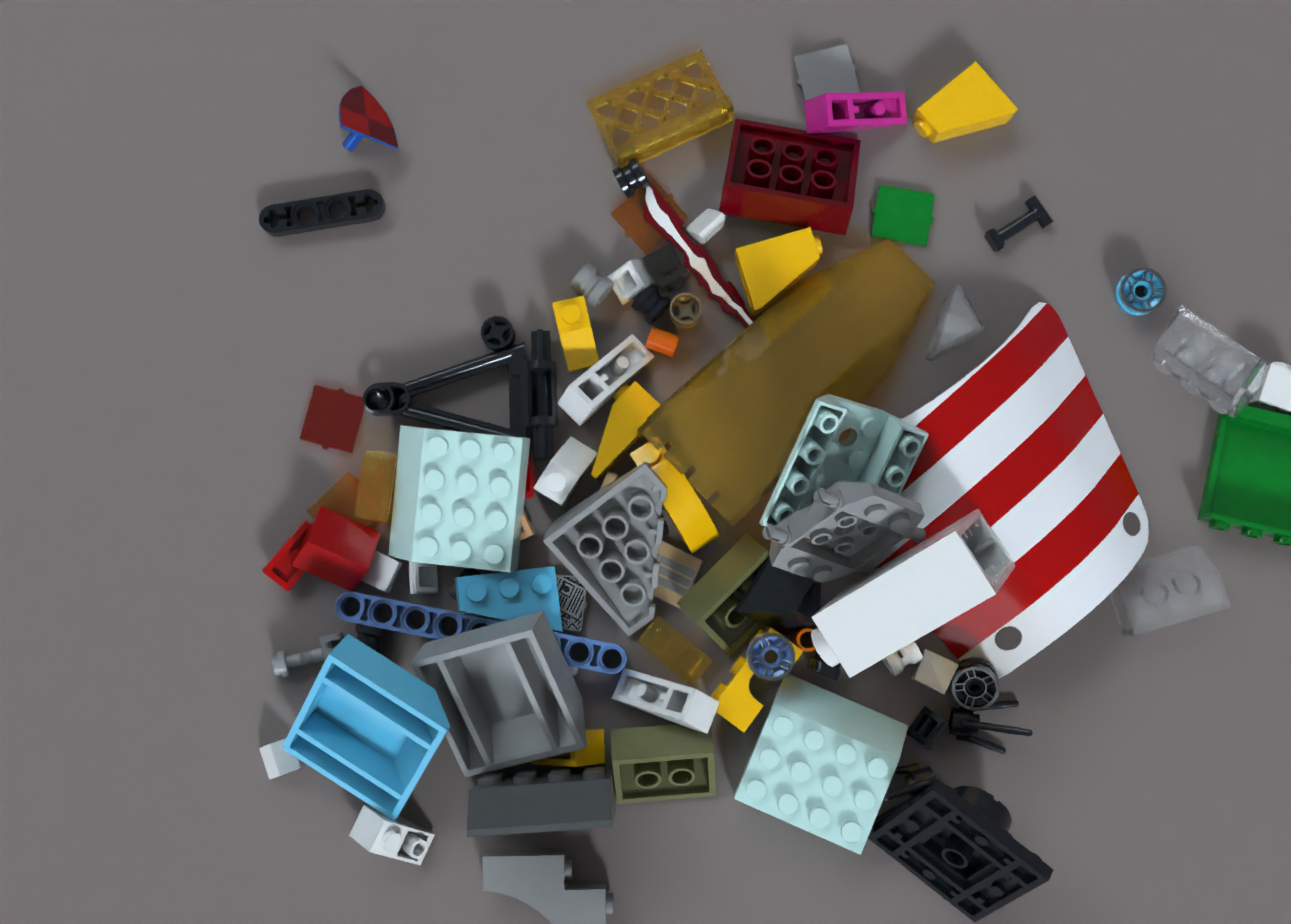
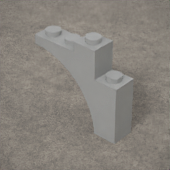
(540, 881)

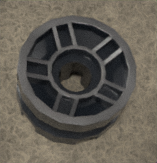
(976, 696)

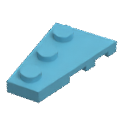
(511, 595)

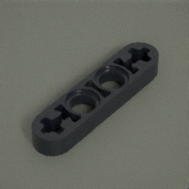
(322, 213)

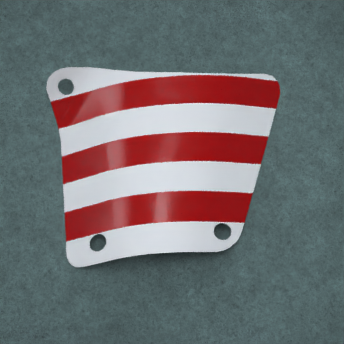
(1046, 475)

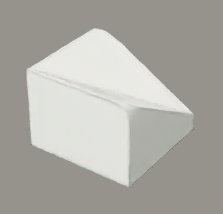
(934, 671)

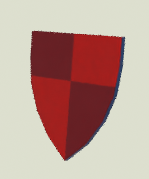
(364, 118)

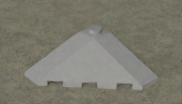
(614, 545)

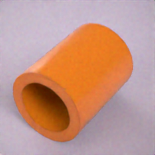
(662, 341)
(797, 640)

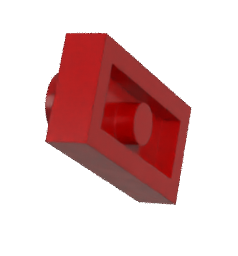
(280, 567)

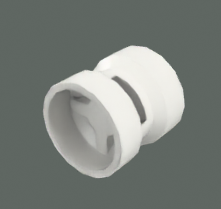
(908, 655)

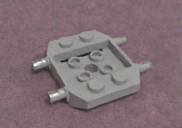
(852, 519)

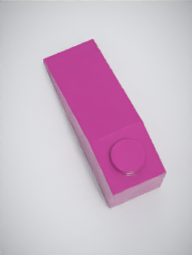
(854, 111)

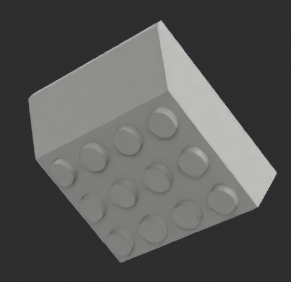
(504, 694)

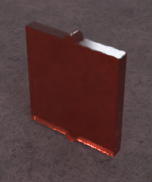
(333, 419)

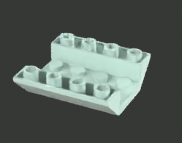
(876, 452)

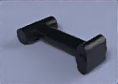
(1036, 213)

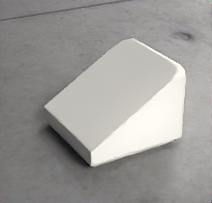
(706, 225)
(630, 280)
(382, 572)

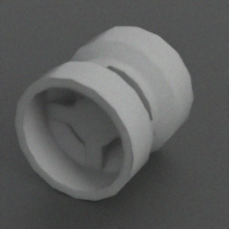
(594, 287)

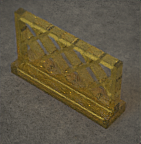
(677, 129)

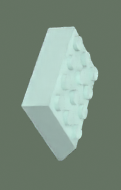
(459, 498)
(822, 763)

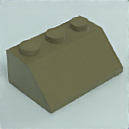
(717, 594)
(662, 763)

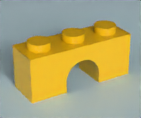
(735, 698)

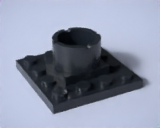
(961, 848)

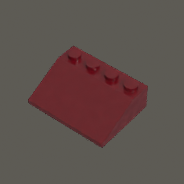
(790, 177)

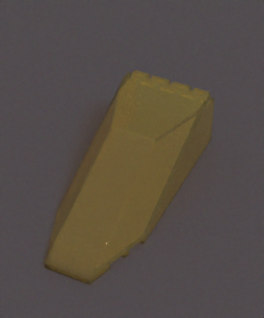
(753, 398)

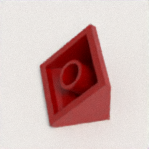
(337, 549)

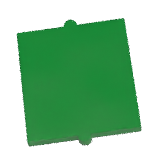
(902, 215)

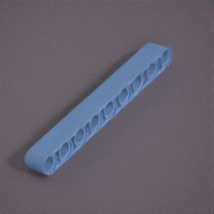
(433, 627)

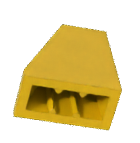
(964, 107)
(775, 266)

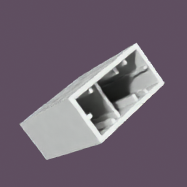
(912, 595)

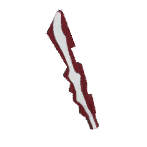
(697, 260)

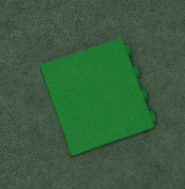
(1250, 475)

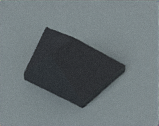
(781, 599)

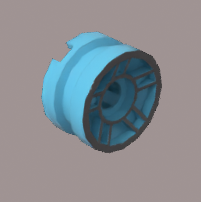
(1152, 286)

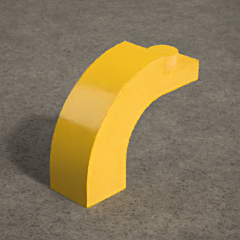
(682, 502)

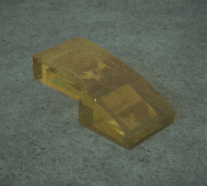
(376, 486)
(675, 650)

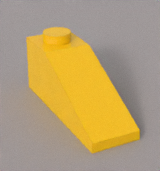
(627, 414)

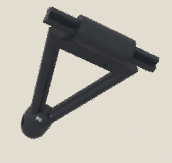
(530, 394)

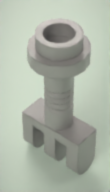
(283, 663)

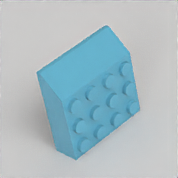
(368, 726)

